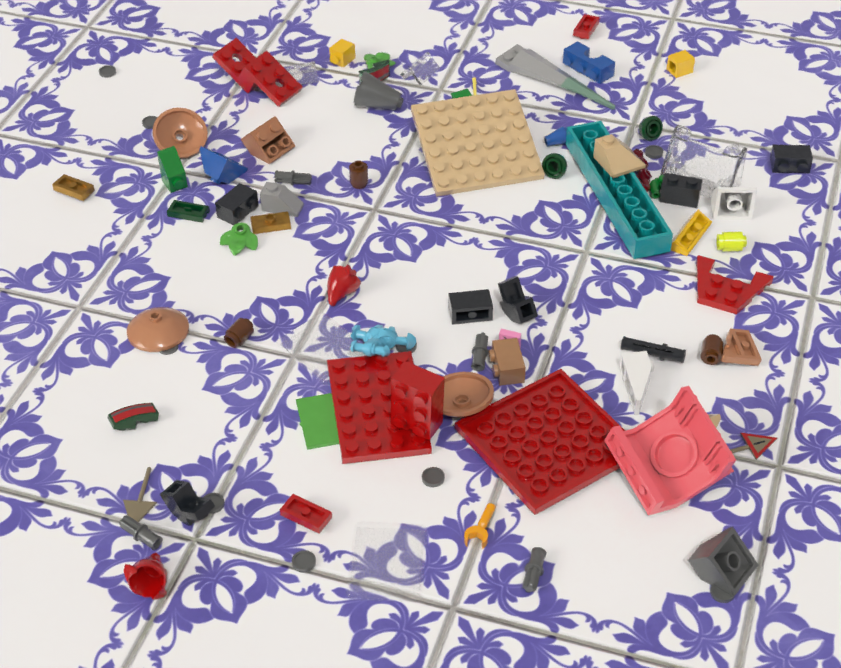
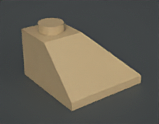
(616, 156)

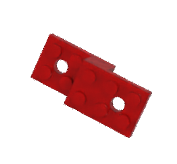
(257, 72)

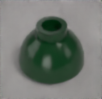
(651, 128)
(554, 165)

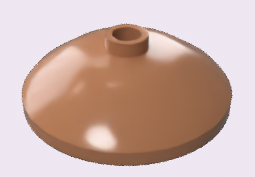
(180, 123)
(157, 329)
(466, 394)

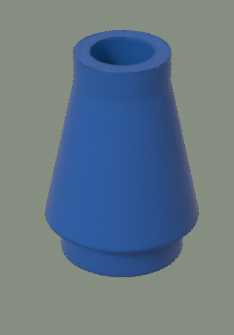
(556, 137)

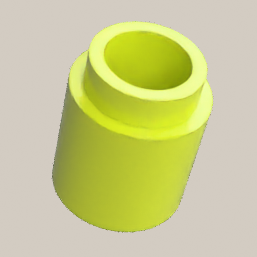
(731, 241)

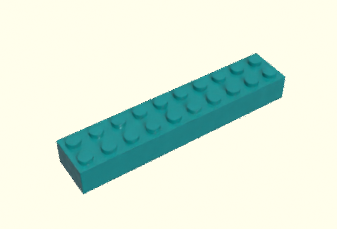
(621, 197)

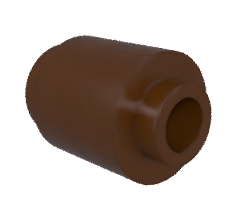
(358, 174)
(238, 332)
(712, 349)

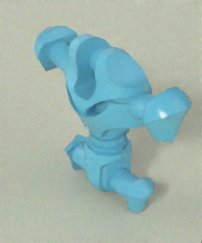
(379, 340)

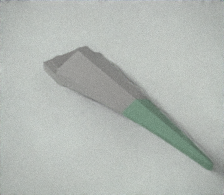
(533, 65)

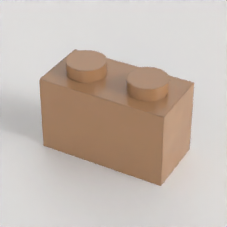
(507, 361)

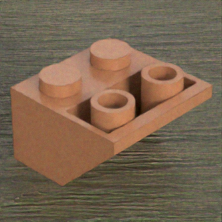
(268, 141)

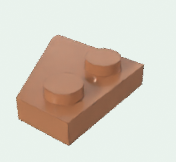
(740, 348)

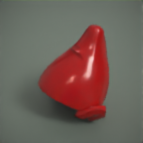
(341, 282)
(147, 577)

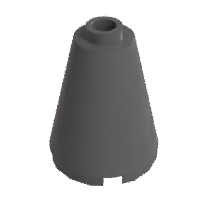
(376, 94)

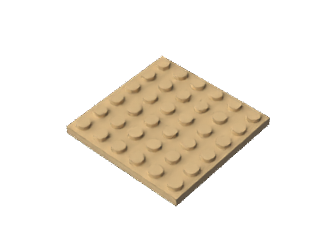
(476, 142)

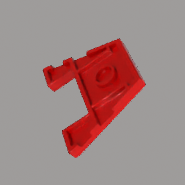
(724, 292)

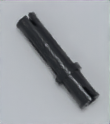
(662, 351)

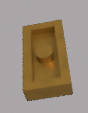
(73, 187)
(270, 222)

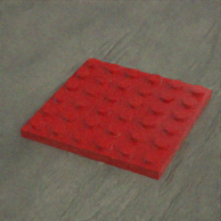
(543, 440)

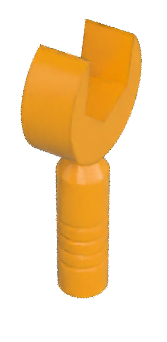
(480, 530)

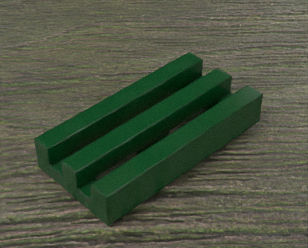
(188, 211)

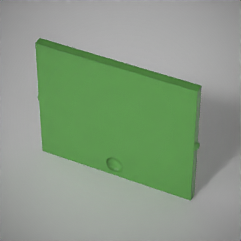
(318, 421)

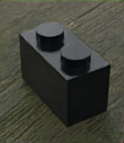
(791, 158)
(681, 190)
(236, 204)
(470, 306)

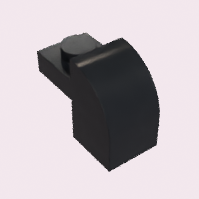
(514, 303)
(185, 503)

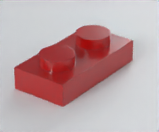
(586, 26)
(306, 513)

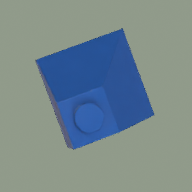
(220, 167)

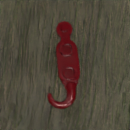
(643, 174)

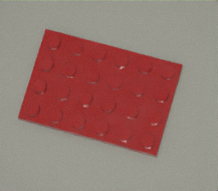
(363, 409)

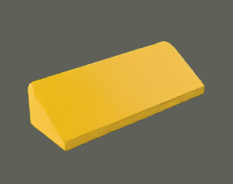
(690, 233)

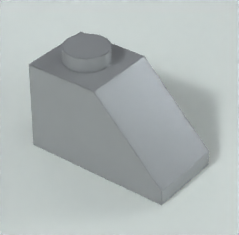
(279, 198)

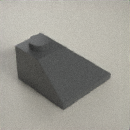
(724, 561)

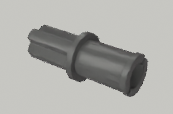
(292, 177)
(480, 352)
(140, 532)
(534, 569)

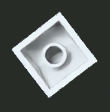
(733, 203)

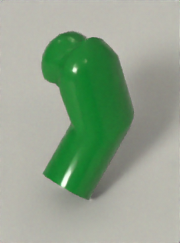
(655, 186)

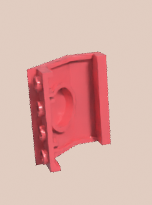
(672, 454)

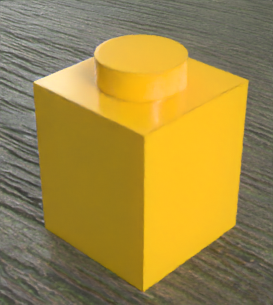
(342, 52)
(680, 63)

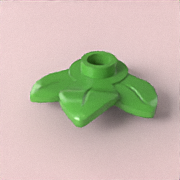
(381, 56)
(238, 240)

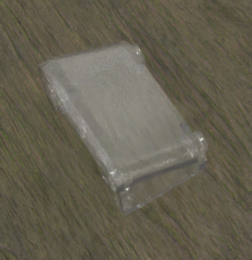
(704, 161)

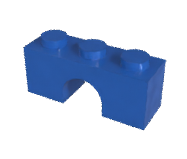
(597, 69)

